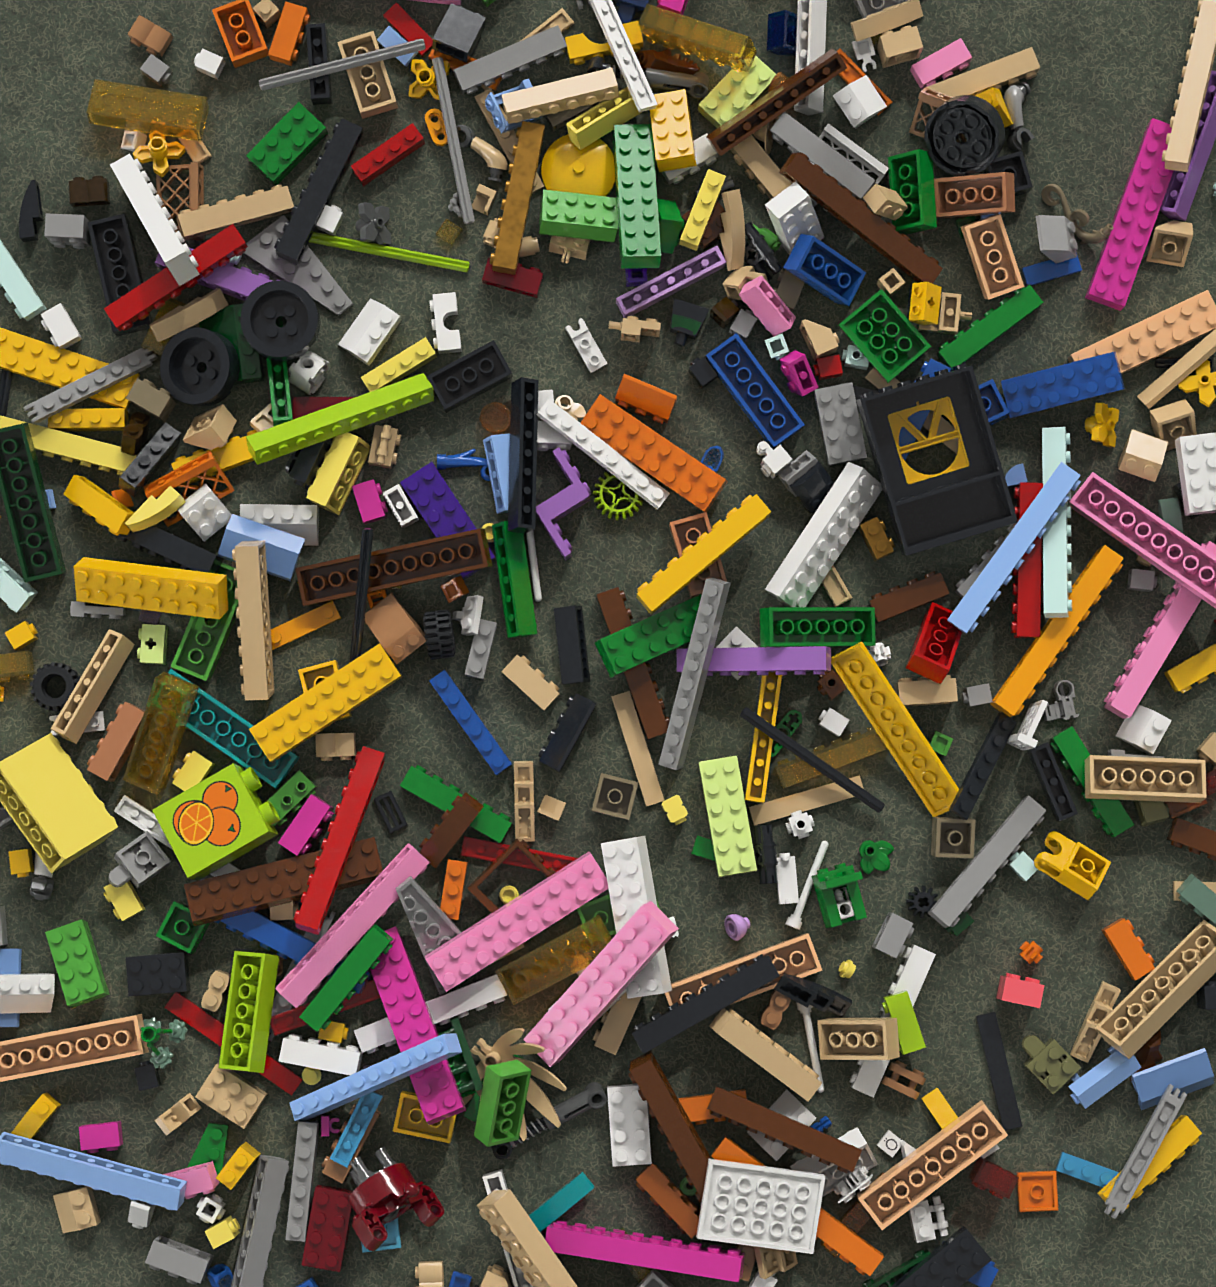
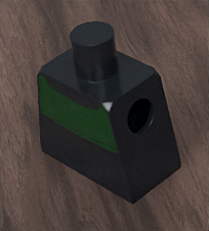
(686, 321)

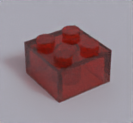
(991, 1176)

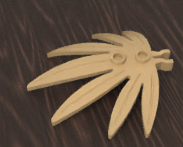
(503, 1052)

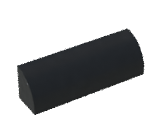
(571, 645)

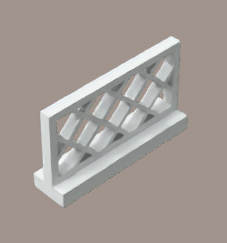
(855, 151)
(1023, 739)

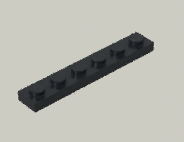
(982, 766)

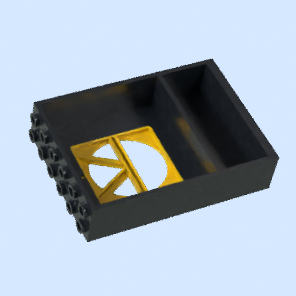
(964, 497)

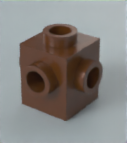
(830, 691)

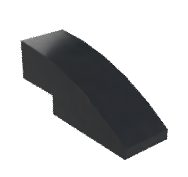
(30, 213)

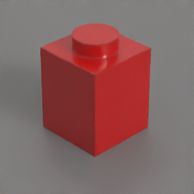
(828, 367)

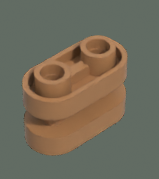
(915, 1076)

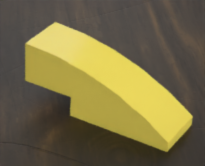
(155, 510)

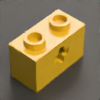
(925, 303)

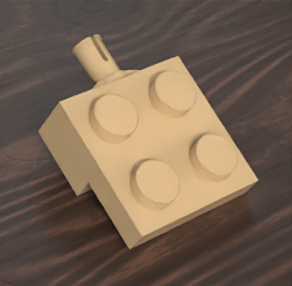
(569, 247)
(949, 315)
(632, 328)
(774, 1260)

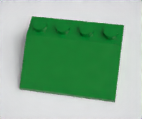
(884, 336)

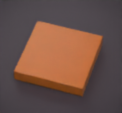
(1037, 1191)

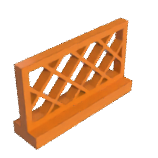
(184, 474)

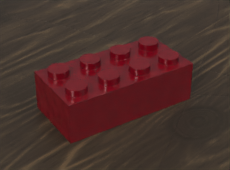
(328, 1228)

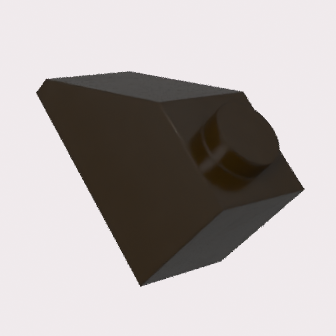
(724, 312)

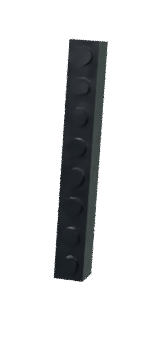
(319, 191)
(523, 455)
(705, 1003)

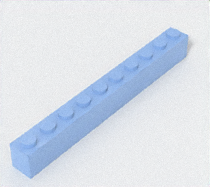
(1014, 547)
(376, 1077)
(92, 1171)

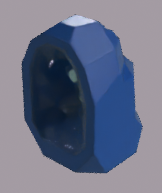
(713, 458)
(220, 1276)

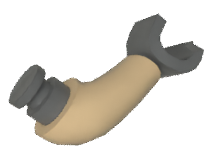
(493, 157)

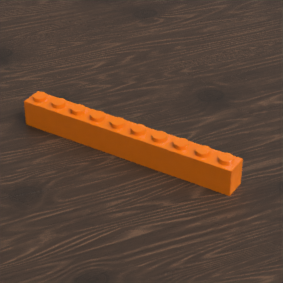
(829, 1229)

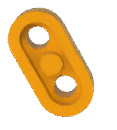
(436, 128)

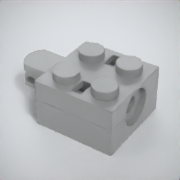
(139, 864)

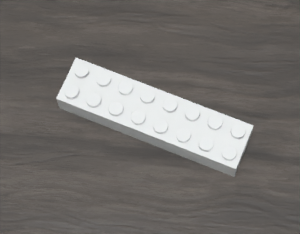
(156, 219)
(824, 537)
(630, 888)

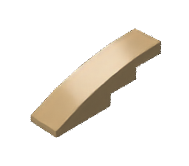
(886, 19)
(734, 230)
(188, 315)
(524, 801)
(1099, 1009)

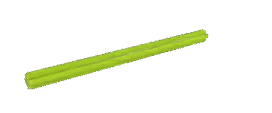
(390, 252)

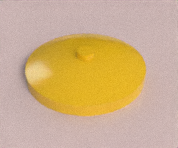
(577, 170)

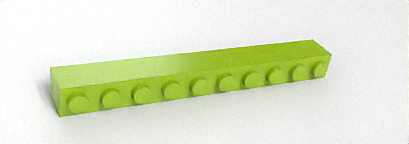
(340, 418)

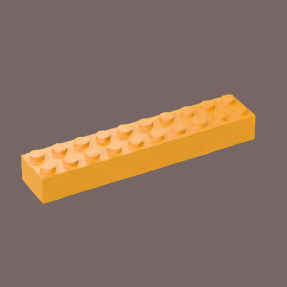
(1056, 631)

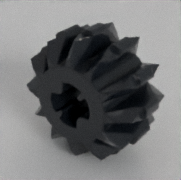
(915, 904)

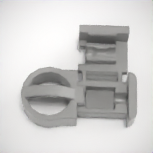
(1064, 707)

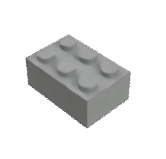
(179, 1259)

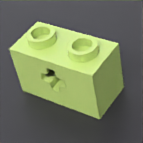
(157, 654)

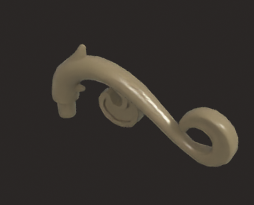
(1081, 215)

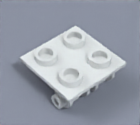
(848, 1193)

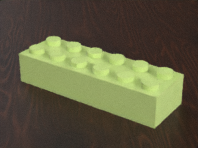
(727, 816)

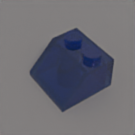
(782, 33)

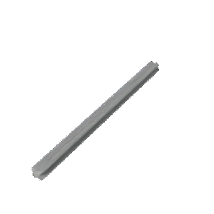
(342, 64)
(453, 140)

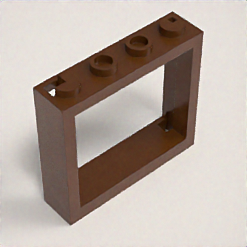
(524, 847)

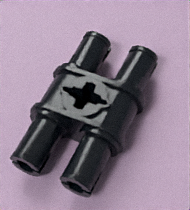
(759, 252)
(765, 854)

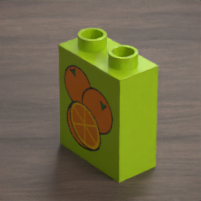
(217, 821)

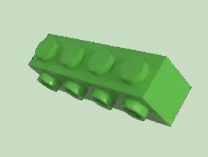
(291, 794)

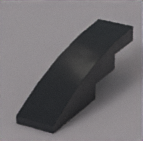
(813, 994)

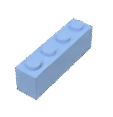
(498, 455)

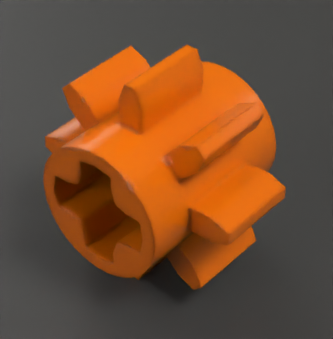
(1031, 952)

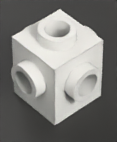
(792, 826)
(205, 1213)

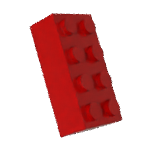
(934, 645)

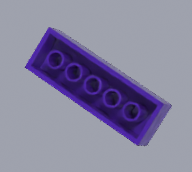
(438, 505)

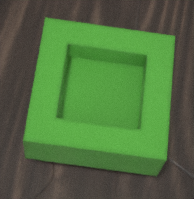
(941, 743)

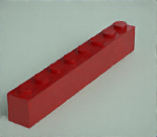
(163, 285)
(1028, 576)

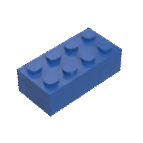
(824, 269)

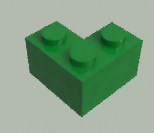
(669, 224)

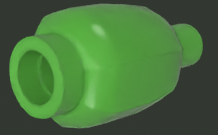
(770, 237)

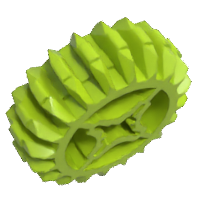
(610, 491)

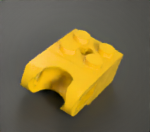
(1072, 864)

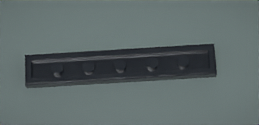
(999, 1071)

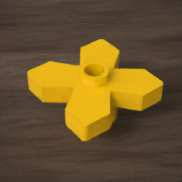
(425, 79)
(158, 152)
(1202, 383)
(1103, 424)

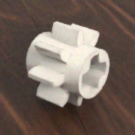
(880, 654)

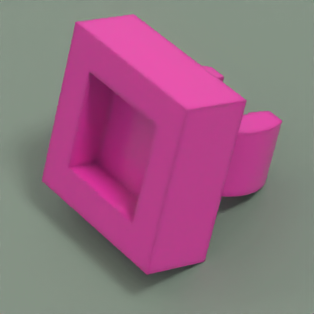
(326, 1125)

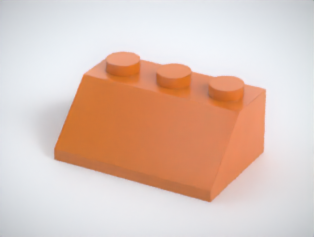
(645, 399)

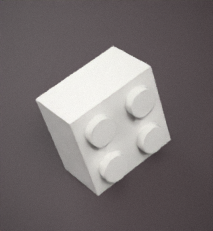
(205, 512)

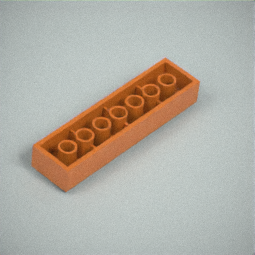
(654, 454)

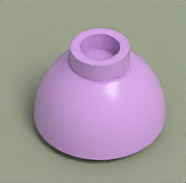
(736, 926)

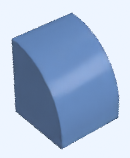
(1015, 475)

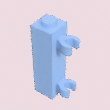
(1102, 1078)

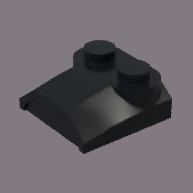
(812, 487)

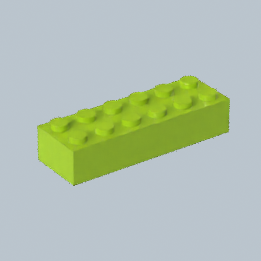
(249, 1011)

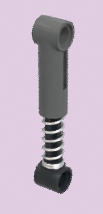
(661, 79)
(566, 1111)

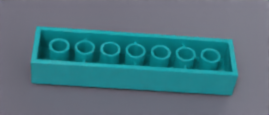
(232, 736)

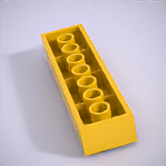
(703, 554)
(151, 588)
(325, 703)

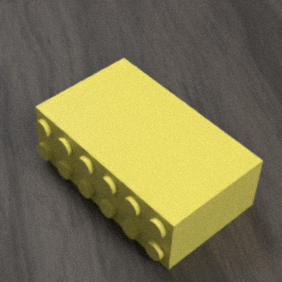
(53, 803)

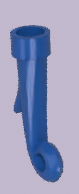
(462, 460)

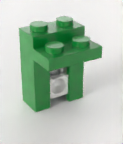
(824, 884)

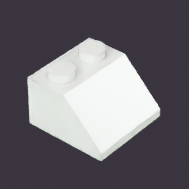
(859, 101)
(1144, 729)

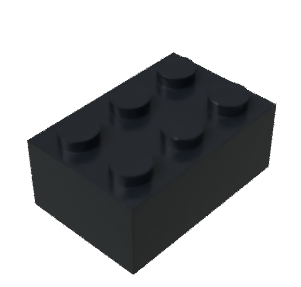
(157, 974)

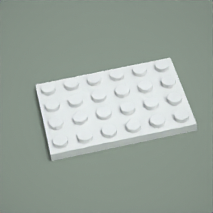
(760, 1206)

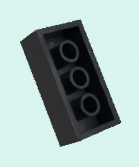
(470, 376)

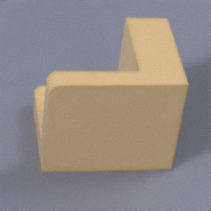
(484, 199)
(551, 807)

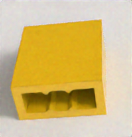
(238, 1165)

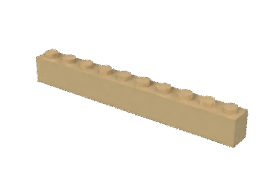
(1192, 90)

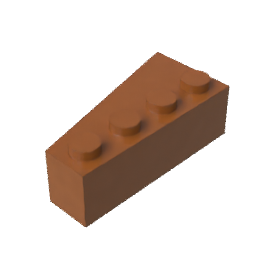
(670, 1198)

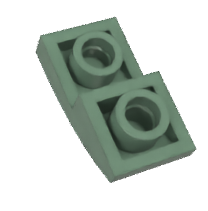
(1170, 512)

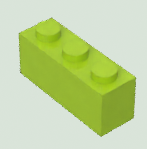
(909, 1032)

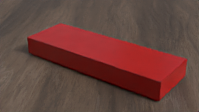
(407, 27)

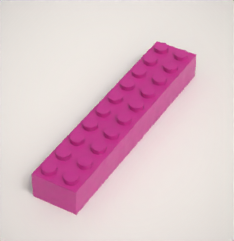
(1133, 220)
(412, 1026)
(645, 1251)

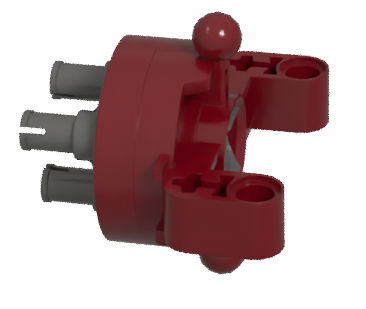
(386, 1196)

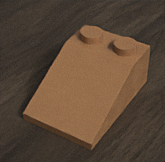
(394, 628)

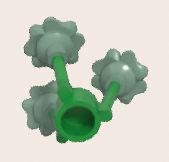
(151, 1034)

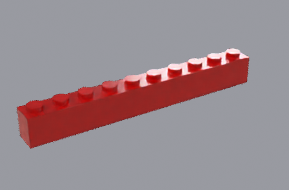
(340, 840)

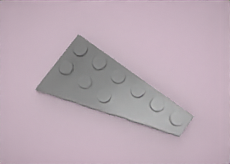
(308, 273)
(427, 920)

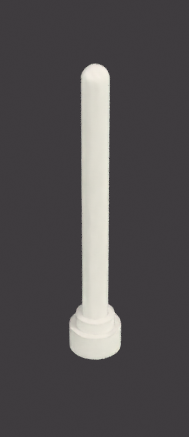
(534, 566)
(795, 920)
(811, 1042)

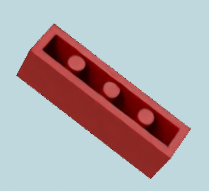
(387, 154)

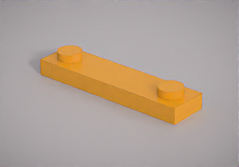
(304, 624)

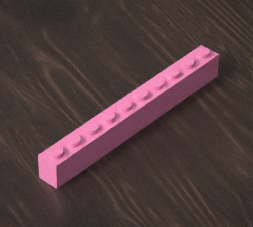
(351, 927)

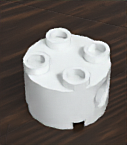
(308, 372)

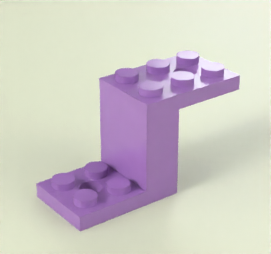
(563, 503)

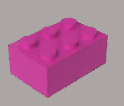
(306, 825)

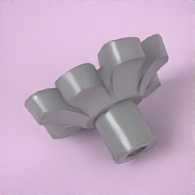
(455, 205)

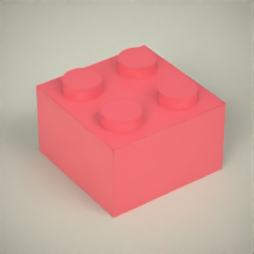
(1019, 991)

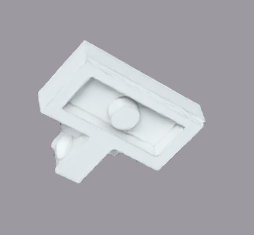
(470, 615)

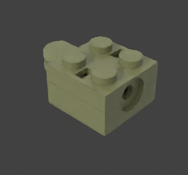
(1049, 1061)

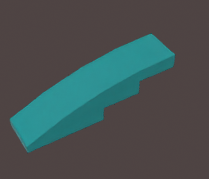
(561, 1201)

